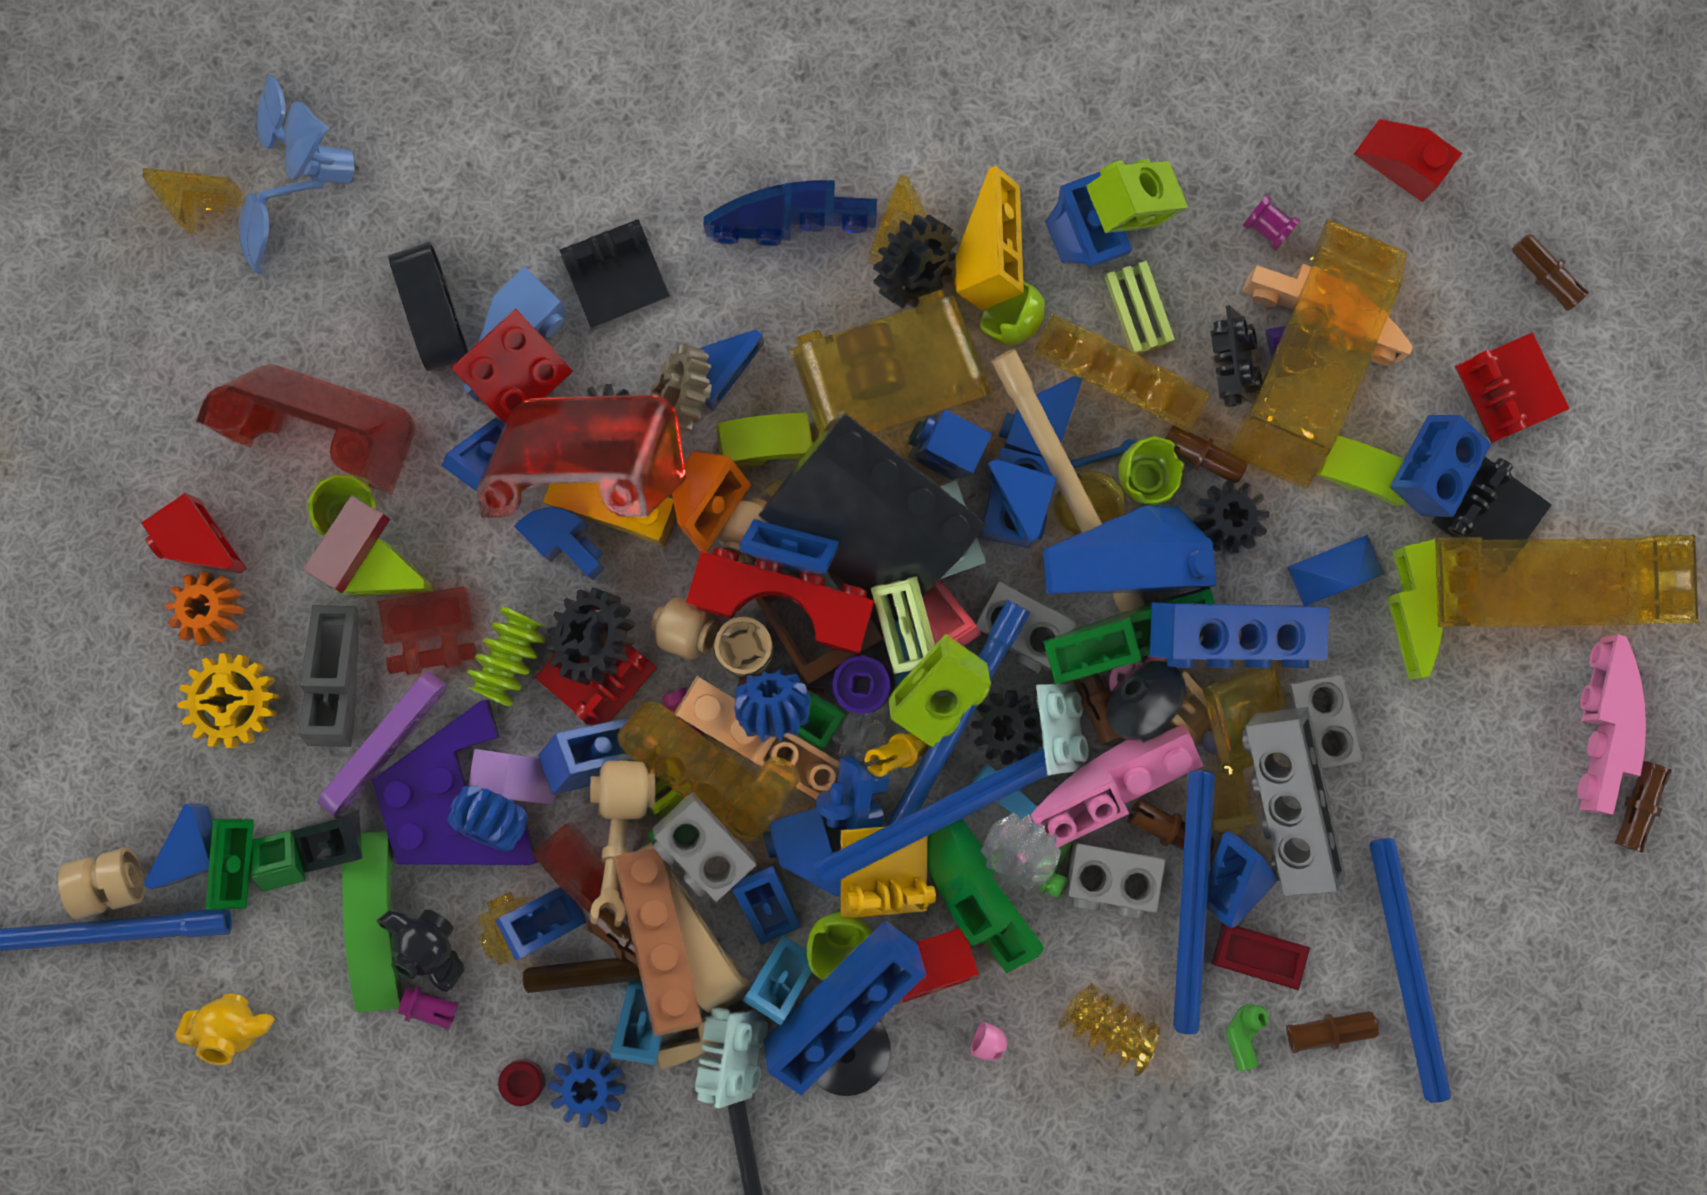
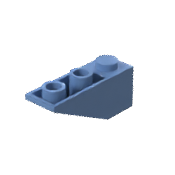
(532, 300)

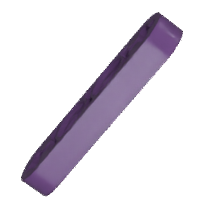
(382, 744)

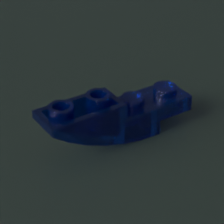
(773, 210)

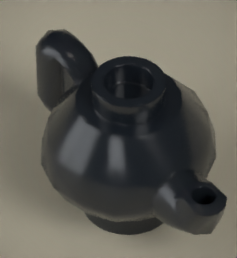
(423, 947)

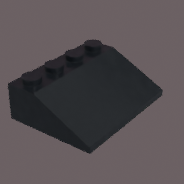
(877, 506)

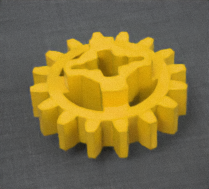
(226, 683)

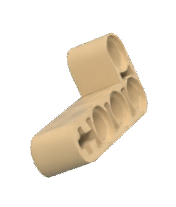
(711, 969)

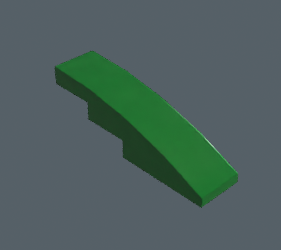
(1110, 641)

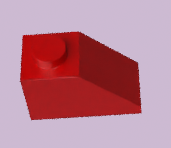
(1408, 156)
(190, 536)

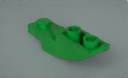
(976, 898)

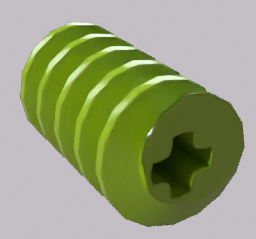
(506, 656)

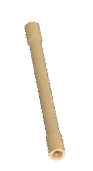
(1020, 389)

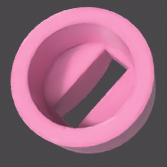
(988, 1042)

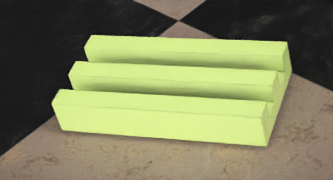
(1128, 274)
(888, 626)

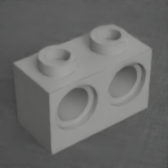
(1039, 618)
(1334, 719)
(711, 841)
(1115, 869)

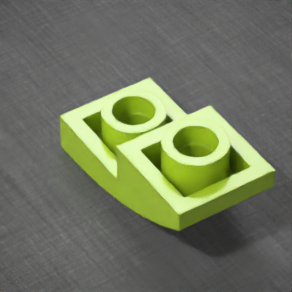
(764, 438)
(1362, 468)

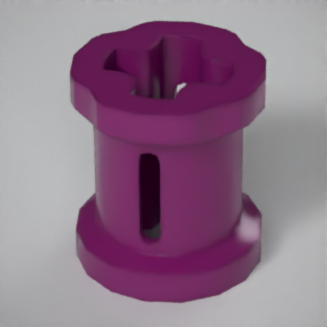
(1271, 222)

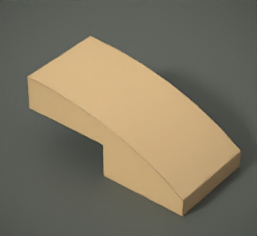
(685, 1050)

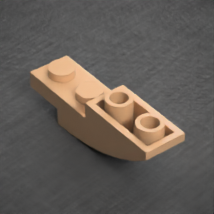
(1274, 288)
(715, 715)

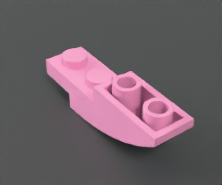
(1617, 706)
(1104, 785)

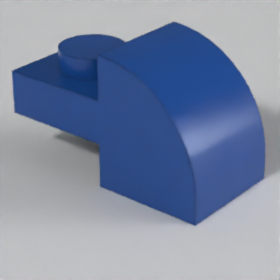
(556, 531)

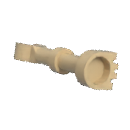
(610, 885)

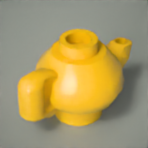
(222, 1028)

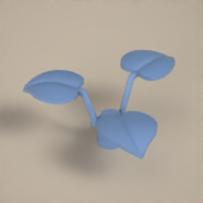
(303, 155)

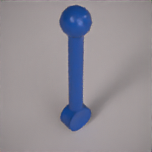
(1102, 455)

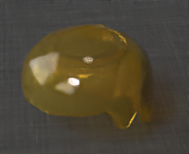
(1102, 492)

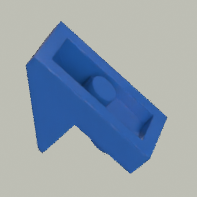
(472, 455)

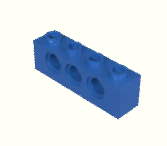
(1178, 625)

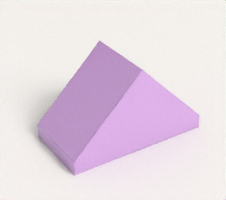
(511, 776)

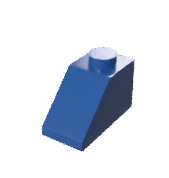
(1056, 403)
(579, 754)
(799, 844)

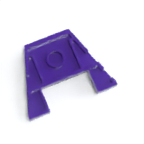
(419, 793)

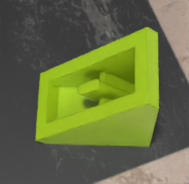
(386, 573)

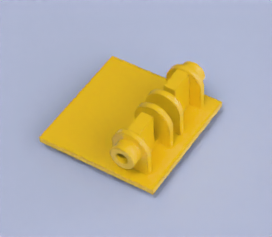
(888, 885)

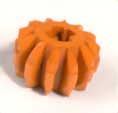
(187, 610)

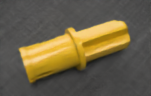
(899, 752)

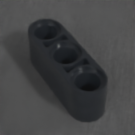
(428, 306)

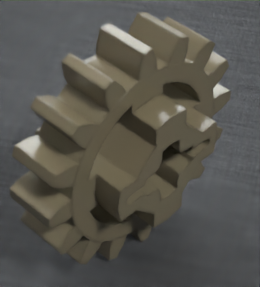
(685, 385)

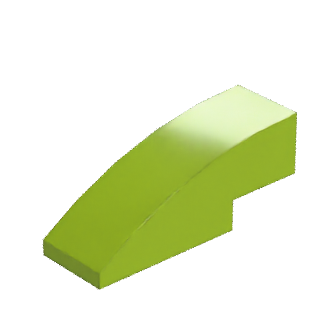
(1416, 608)

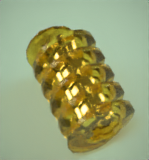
(1112, 1027)

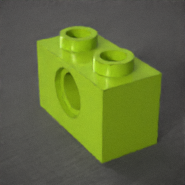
(1136, 195)
(943, 668)

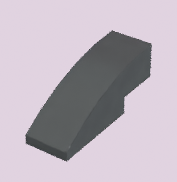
(330, 676)

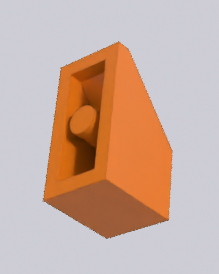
(708, 496)

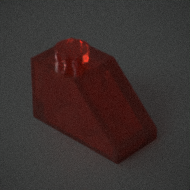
(573, 864)

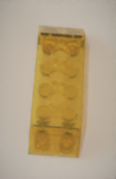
(1321, 355)
(1566, 581)

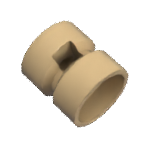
(744, 646)
(85, 880)

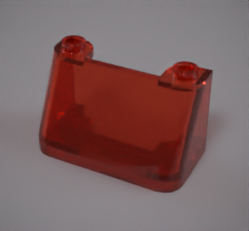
(368, 435)
(611, 440)

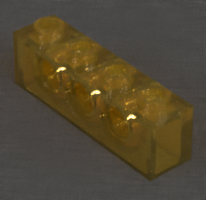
(1121, 372)

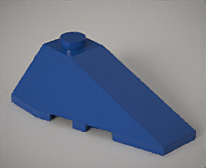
(1136, 553)

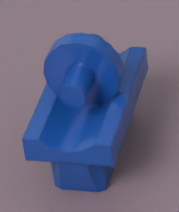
(850, 800)

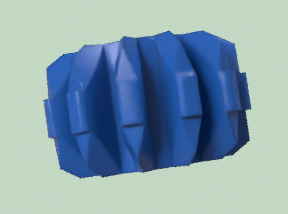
(772, 705)
(487, 818)
(593, 1103)

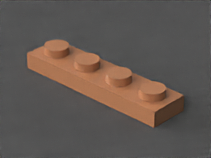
(657, 942)

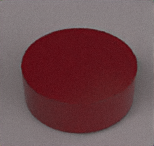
(521, 1082)

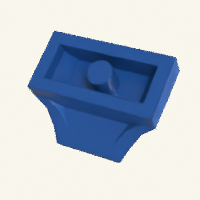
(1078, 229)

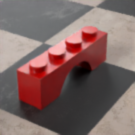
(725, 586)

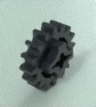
(915, 260)
(590, 636)

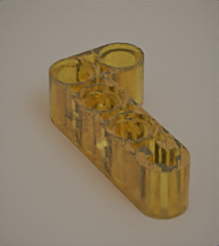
(694, 764)

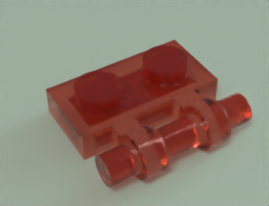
(423, 617)

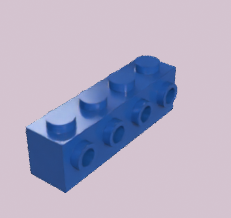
(843, 1007)

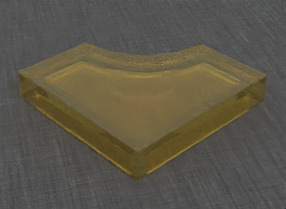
(1233, 705)

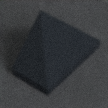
(329, 842)

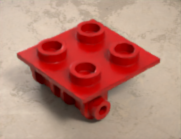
(511, 366)
(1512, 387)
(596, 701)

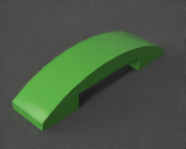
(368, 945)

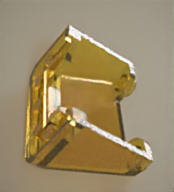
(891, 367)

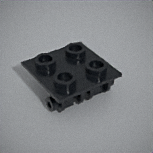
(614, 273)
(1239, 338)
(1495, 506)

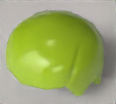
(1015, 318)
(1150, 471)
(331, 496)
(833, 941)

